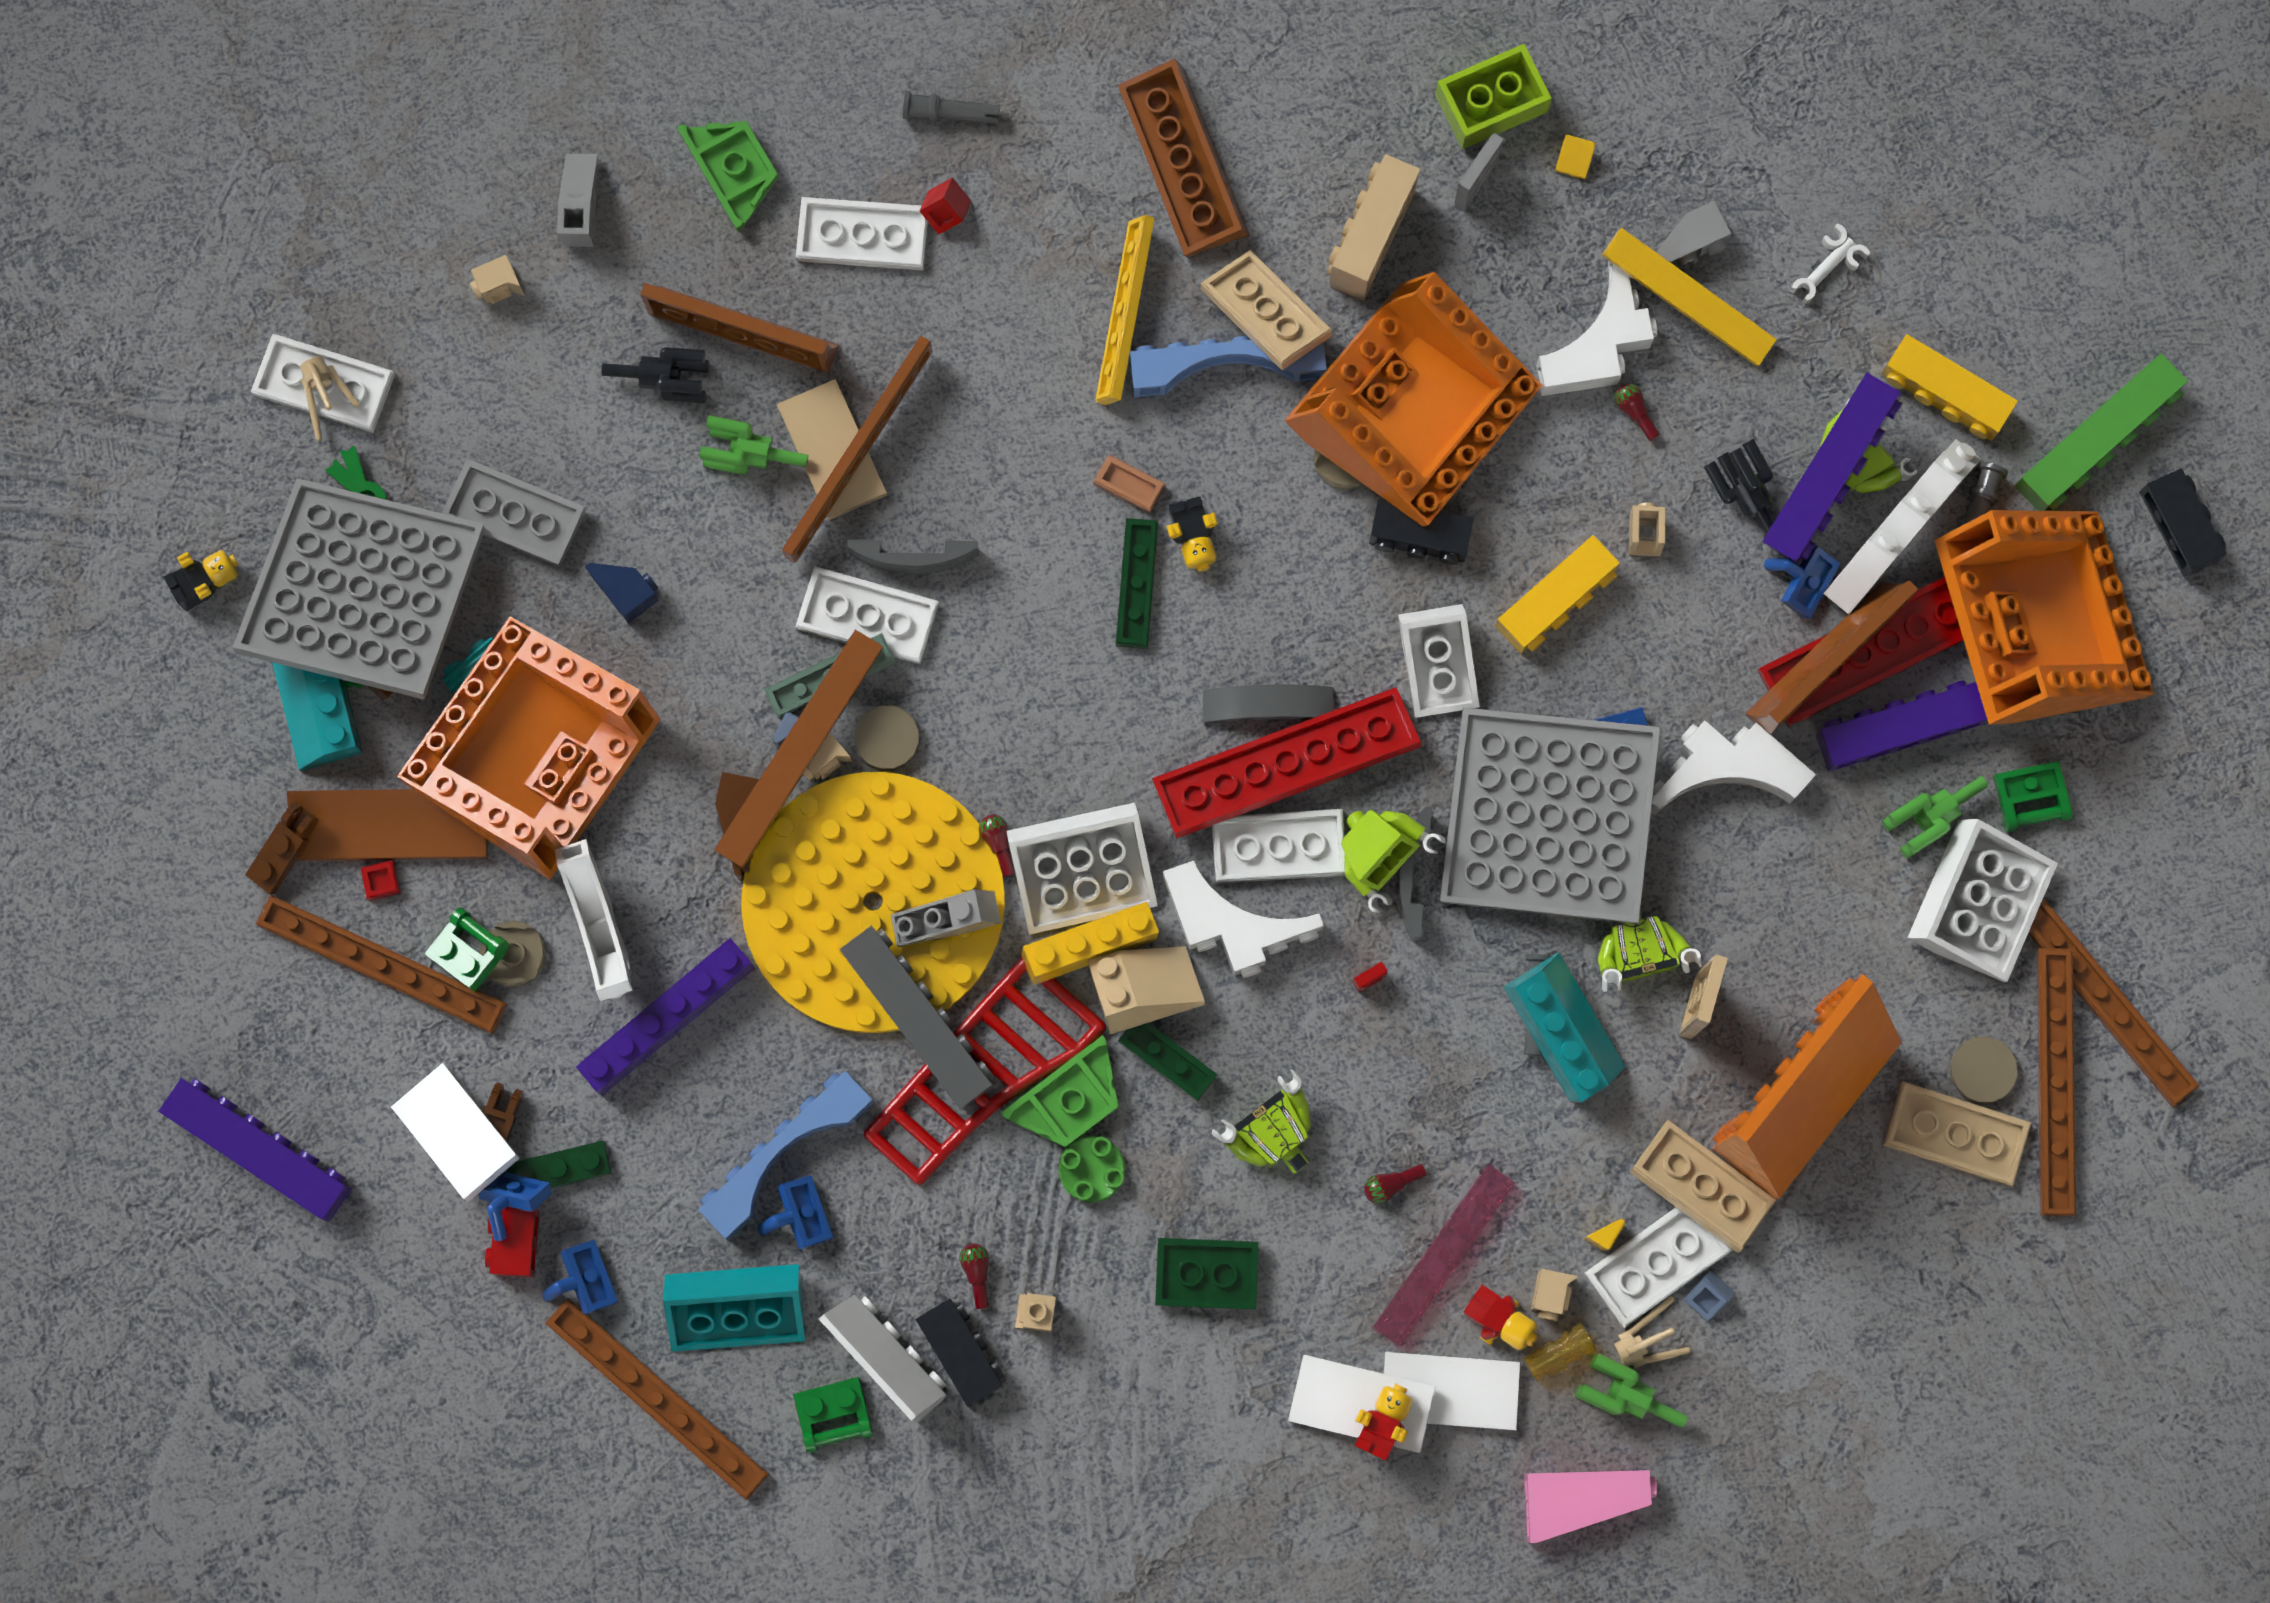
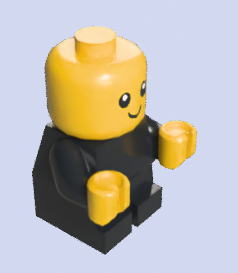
(1192, 530)
(198, 580)

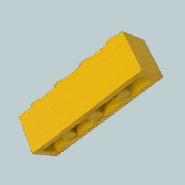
(1948, 388)
(1557, 595)
(1075, 946)

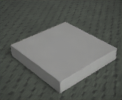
(1478, 171)

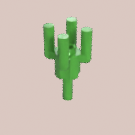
(745, 448)
(1932, 814)
(1626, 1393)

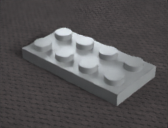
(515, 512)

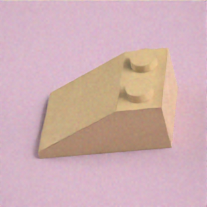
(1144, 985)

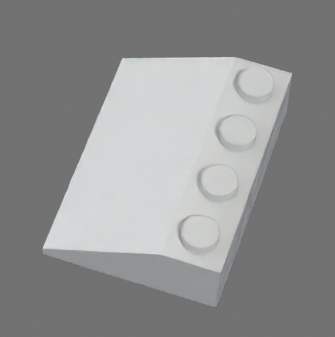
(1081, 867)
(1982, 899)
(884, 1358)

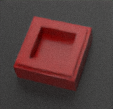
(380, 880)
(1370, 977)

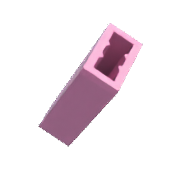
(1578, 1499)

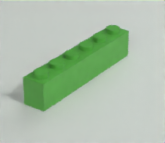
(2101, 433)

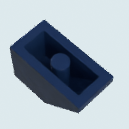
(625, 588)

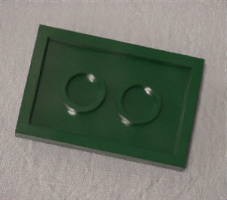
(1206, 1273)

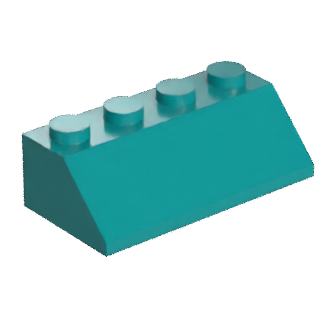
(317, 717)
(1565, 1028)
(734, 1307)

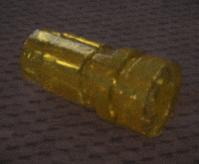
(1554, 1356)

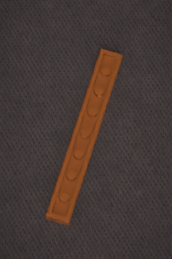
(857, 450)
(799, 749)
(381, 964)
(2115, 1010)
(2056, 1082)
(657, 1399)

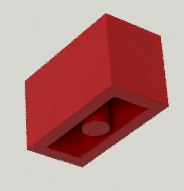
(517, 1252)

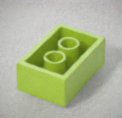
(1493, 96)

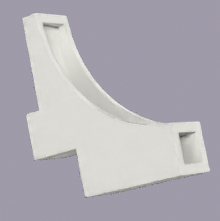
(1593, 357)
(1753, 761)
(595, 920)
(1244, 936)

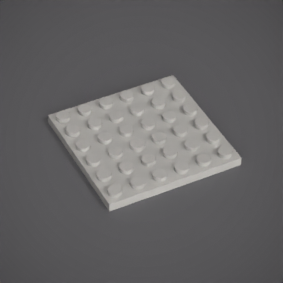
(359, 588)
(1550, 815)

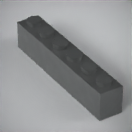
(916, 1017)

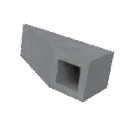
(578, 201)
(1695, 235)
(946, 917)

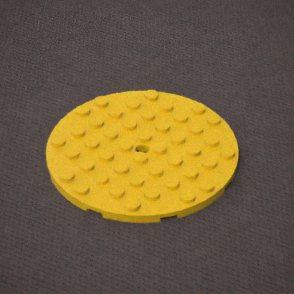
(833, 851)

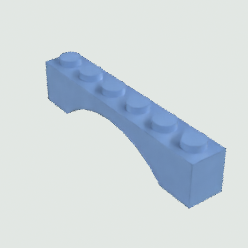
(1160, 369)
(735, 1201)

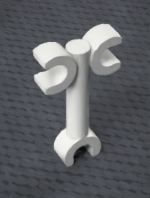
(1843, 248)

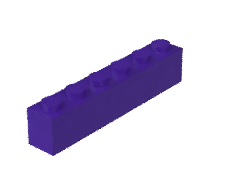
(1832, 468)
(1901, 725)
(665, 1017)
(255, 1149)

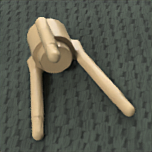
(318, 376)
(1633, 1349)

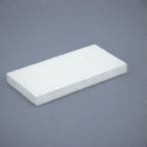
(861, 233)
(281, 382)
(842, 603)
(1279, 846)
(455, 1132)
(1654, 1265)
(1466, 1390)
(1334, 1393)

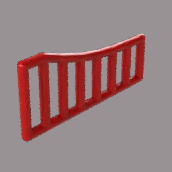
(986, 1104)

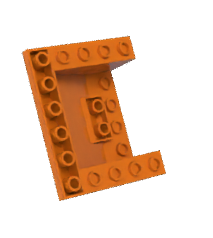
(1415, 398)
(2042, 614)
(531, 745)
(1812, 1088)

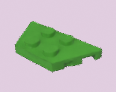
(732, 166)
(1070, 1098)

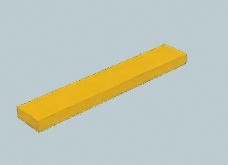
(1689, 297)
(1124, 310)

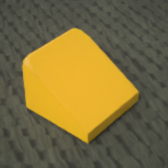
(1575, 156)
(1606, 1236)

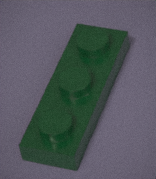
(1168, 1059)
(566, 1165)

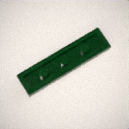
(1136, 583)

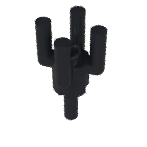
(665, 373)
(1748, 487)

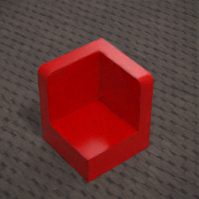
(945, 206)

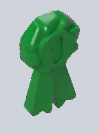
(353, 478)

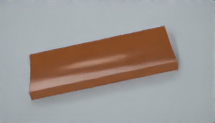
(1183, 158)
(739, 327)
(1830, 654)
(383, 827)

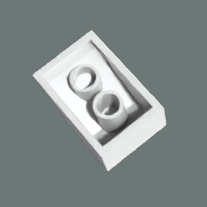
(1439, 660)

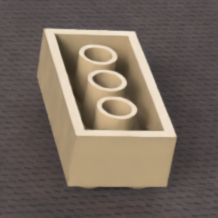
(1374, 226)

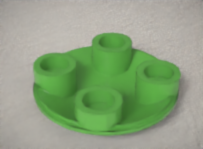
(1091, 1169)

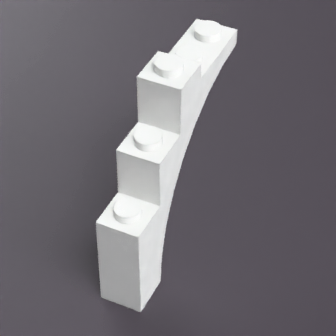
(1902, 525)

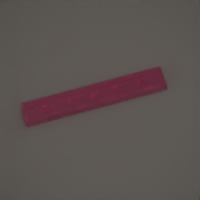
(1443, 1255)

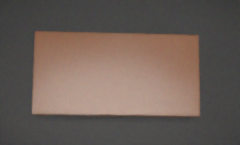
(1129, 484)

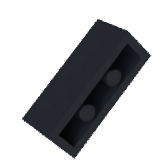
(2183, 522)
(1443, 538)
(961, 1351)

